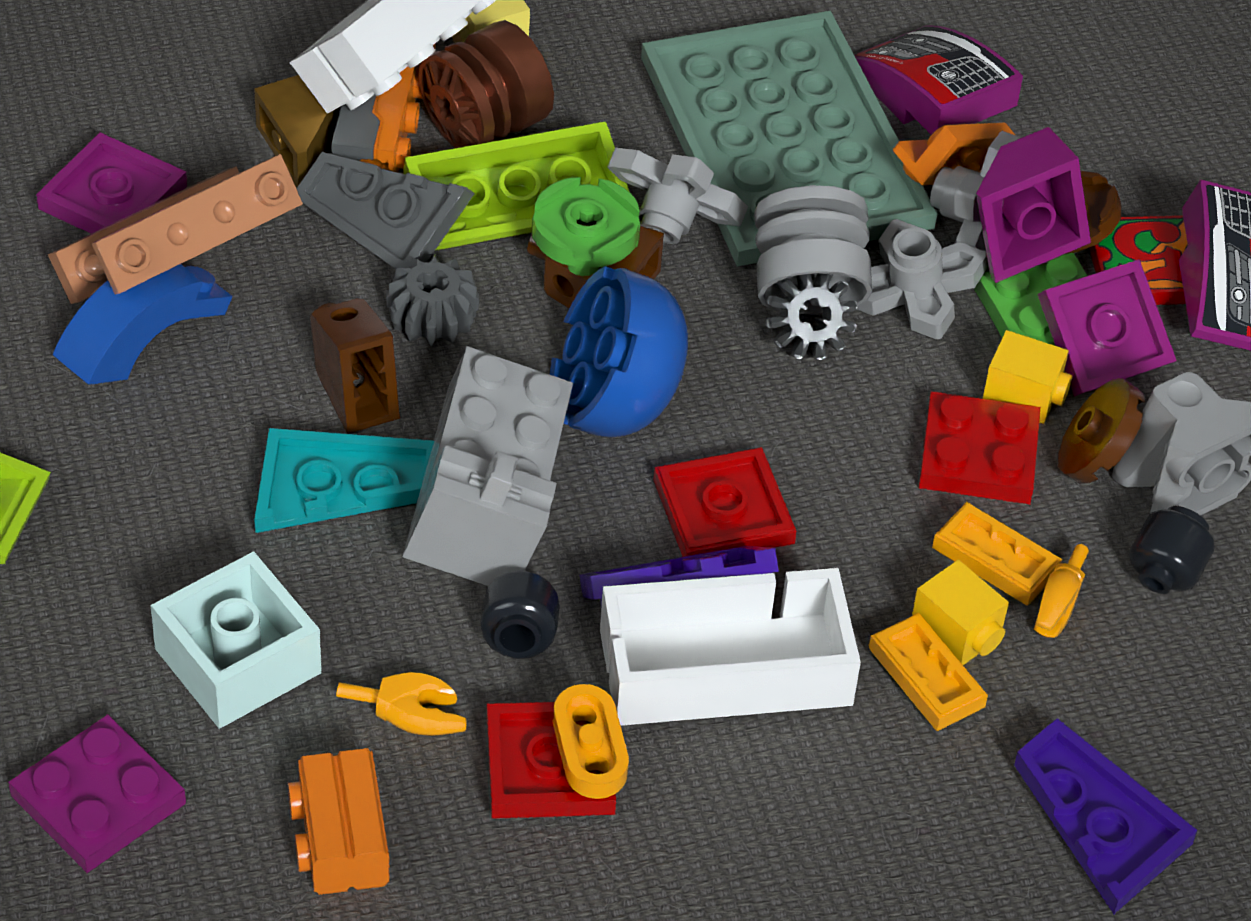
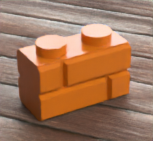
(341, 820)

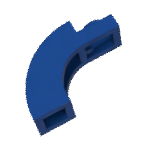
(116, 328)

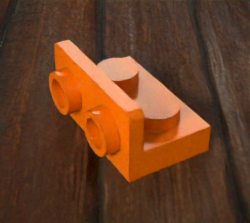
(948, 147)

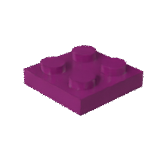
(108, 184)
(1107, 326)
(97, 793)

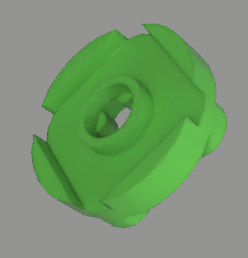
(582, 246)

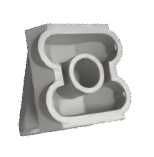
(1189, 447)

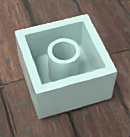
(236, 639)

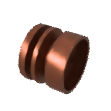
(486, 86)

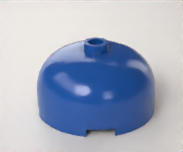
(621, 353)

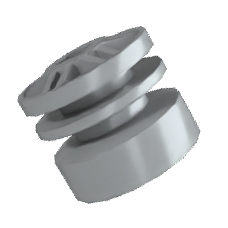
(812, 234)

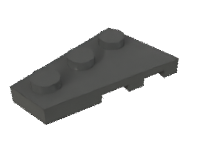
(383, 209)

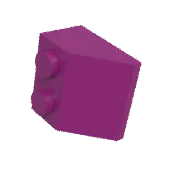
(1032, 204)

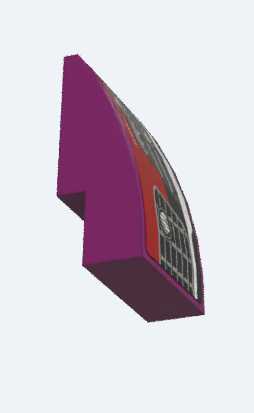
(940, 78)
(1218, 264)

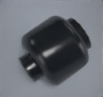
(1171, 550)
(520, 614)

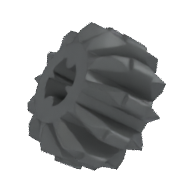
(432, 300)
(803, 331)

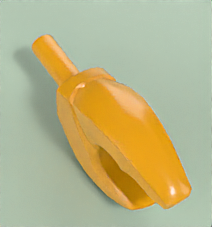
(1061, 594)
(402, 700)

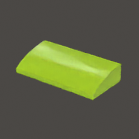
(512, 175)

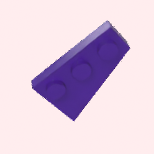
(720, 563)
(1102, 813)

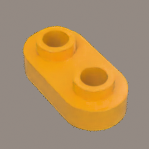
(593, 745)

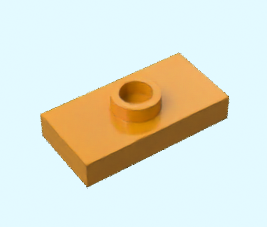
(996, 553)
(928, 671)

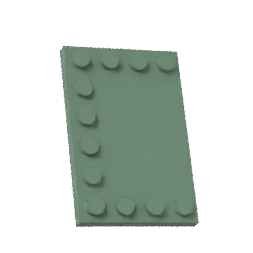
(782, 112)

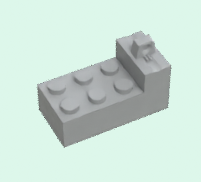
(489, 469)

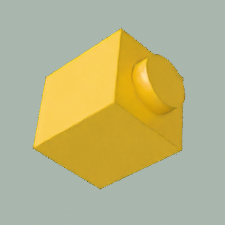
(1028, 373)
(962, 611)

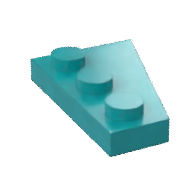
(336, 476)

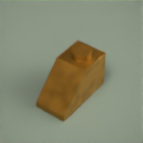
(294, 124)

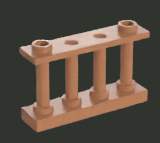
(175, 229)

